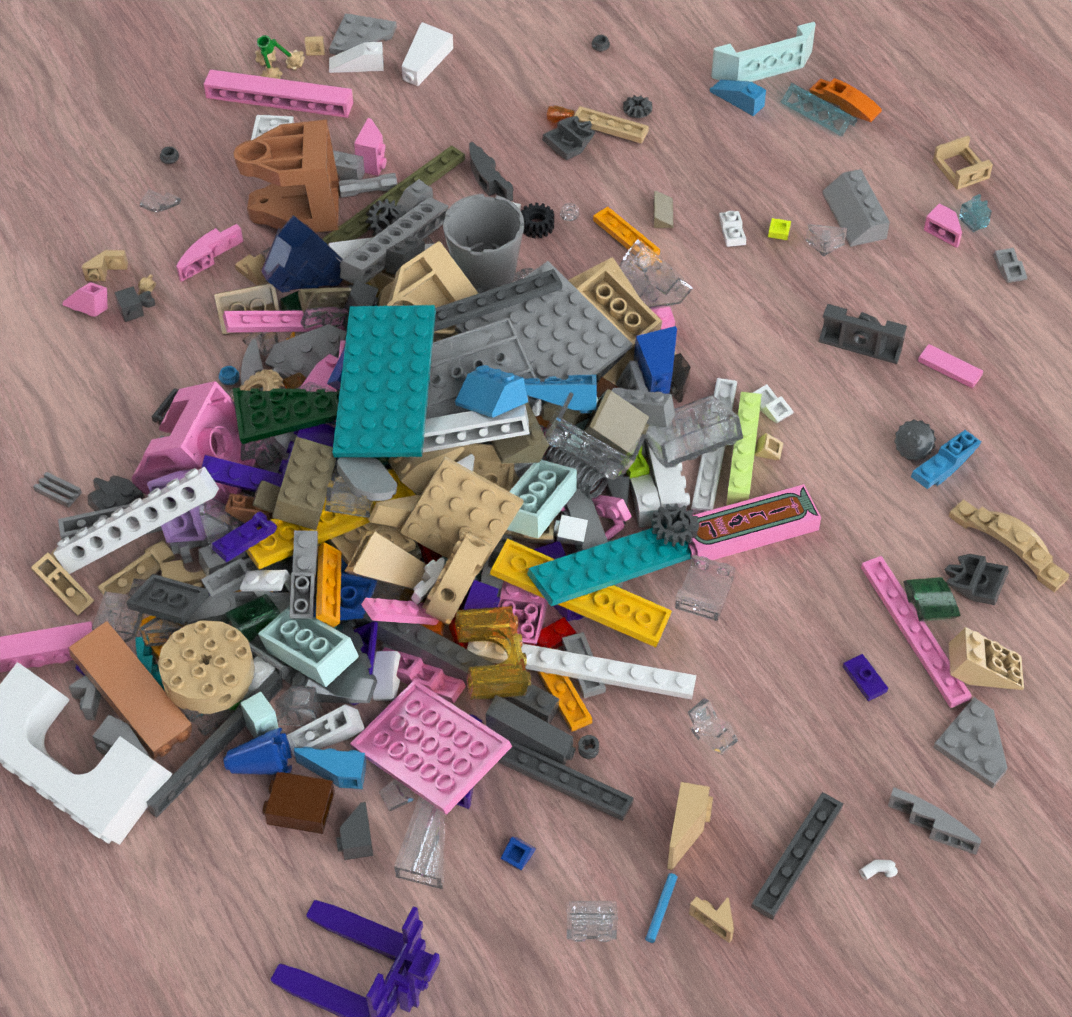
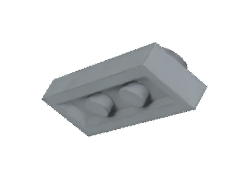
(578, 644)

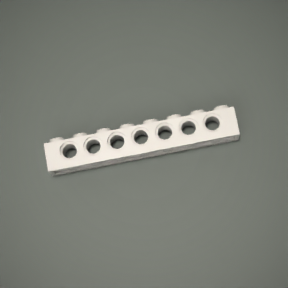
(73, 558)

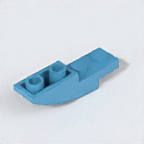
(947, 460)

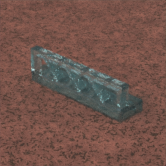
(816, 101)

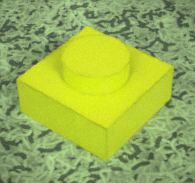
(779, 229)

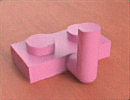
(614, 509)

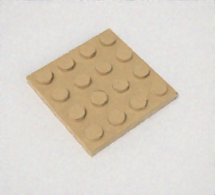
(460, 503)

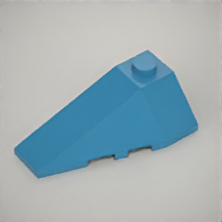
(556, 390)

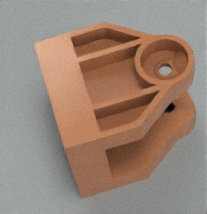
(302, 175)

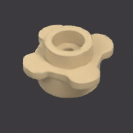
(146, 284)

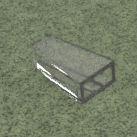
(423, 847)

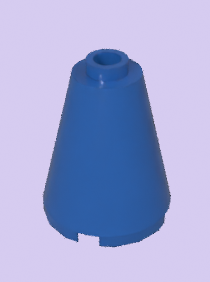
(261, 755)

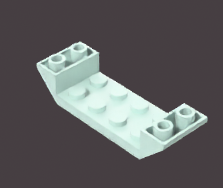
(764, 60)

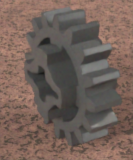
(387, 216)
(674, 524)

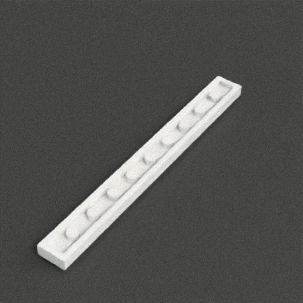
(594, 669)

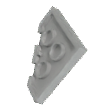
(360, 29)
(306, 350)
(975, 743)

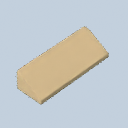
(139, 569)

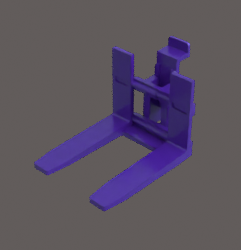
(403, 984)

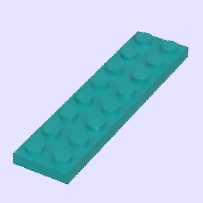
(605, 566)

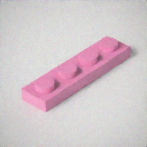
(397, 611)

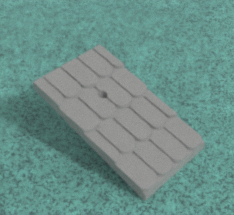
(462, 353)

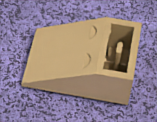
(984, 662)

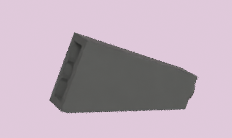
(529, 730)

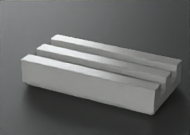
(59, 486)

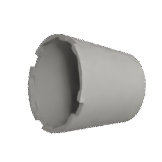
(484, 238)

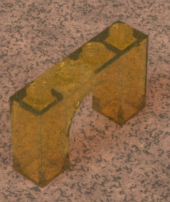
(499, 627)

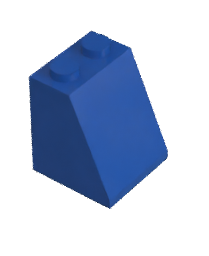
(656, 358)

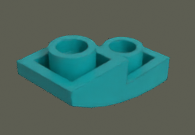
(145, 656)

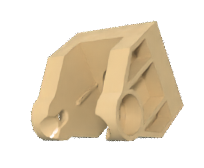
(428, 280)

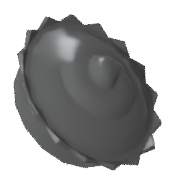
(915, 440)

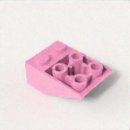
(528, 608)

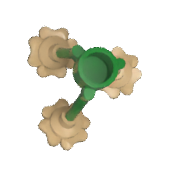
(266, 55)

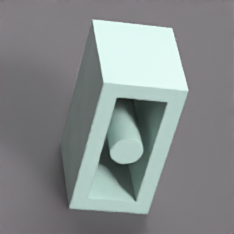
(258, 715)

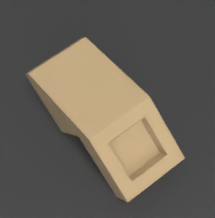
(97, 267)

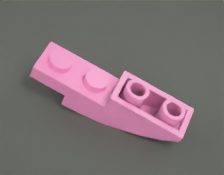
(202, 252)

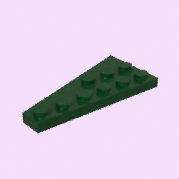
(281, 411)

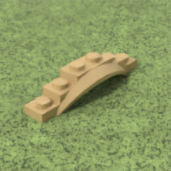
(1017, 537)

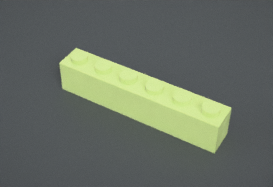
(744, 449)

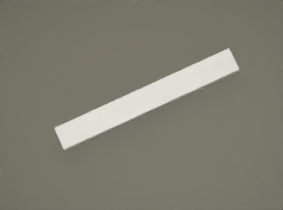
(711, 462)

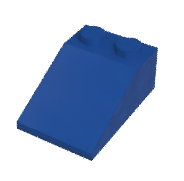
(353, 592)

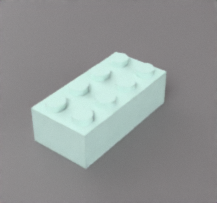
(545, 492)
(309, 646)

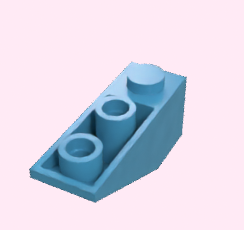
(342, 767)

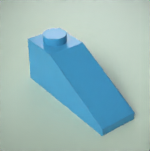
(741, 94)

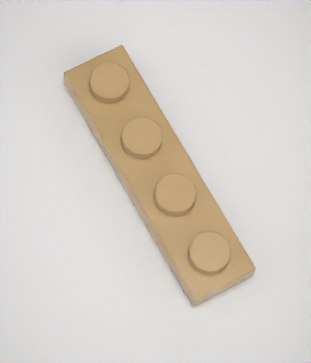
(613, 125)

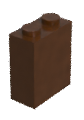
(299, 802)

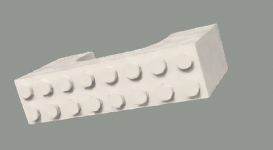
(102, 800)

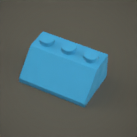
(491, 391)

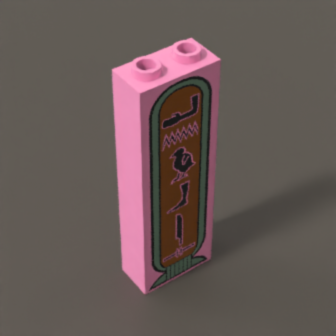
(755, 523)

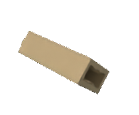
(385, 562)

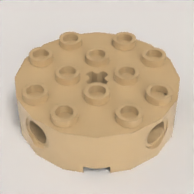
(456, 577)
(206, 666)

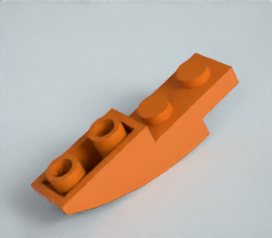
(847, 97)

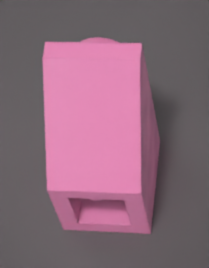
(88, 299)

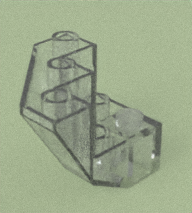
(653, 277)

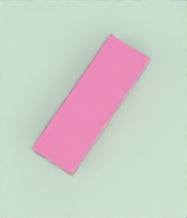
(950, 366)

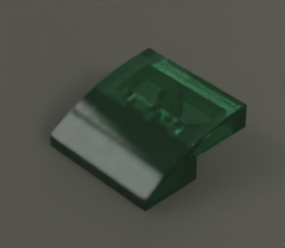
(931, 599)

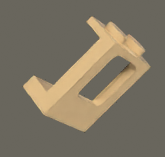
(970, 175)

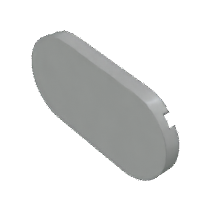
(367, 477)

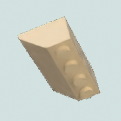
(619, 305)

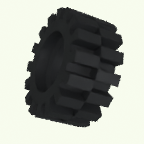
(538, 212)

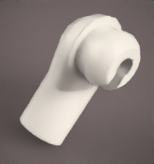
(876, 866)

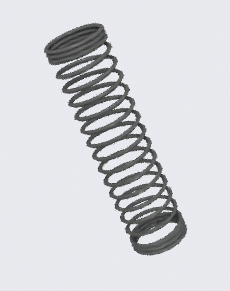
(588, 487)

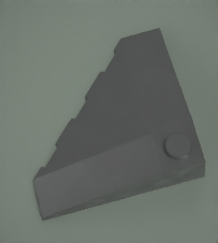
(354, 683)

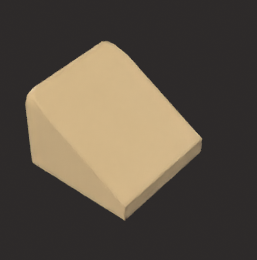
(768, 447)

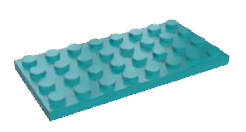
(385, 381)

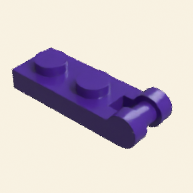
(244, 537)

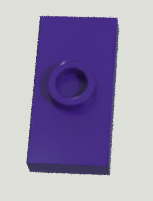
(865, 677)

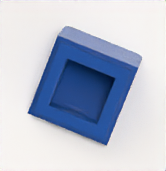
(517, 852)

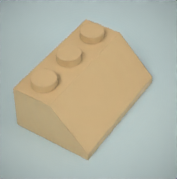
(252, 298)

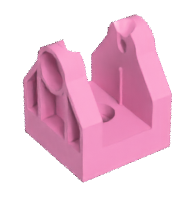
(200, 424)

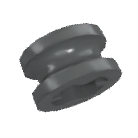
(586, 741)

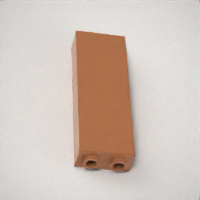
(130, 690)

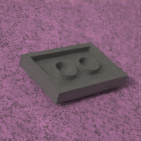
(167, 599)

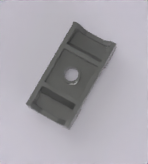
(878, 340)

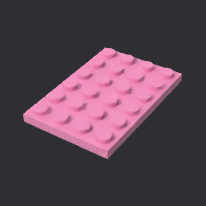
(431, 746)

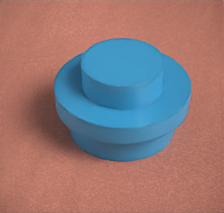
(229, 375)

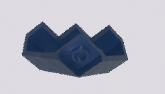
(300, 259)

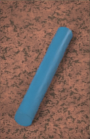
(661, 908)

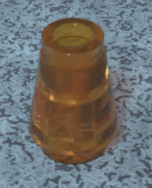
(557, 113)

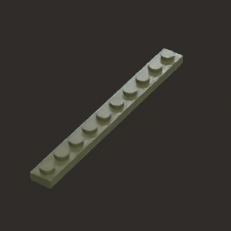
(428, 174)

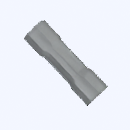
(353, 187)

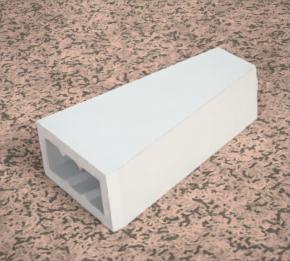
(425, 53)

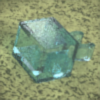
(975, 213)

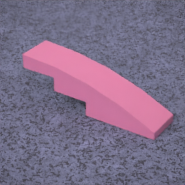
(433, 678)

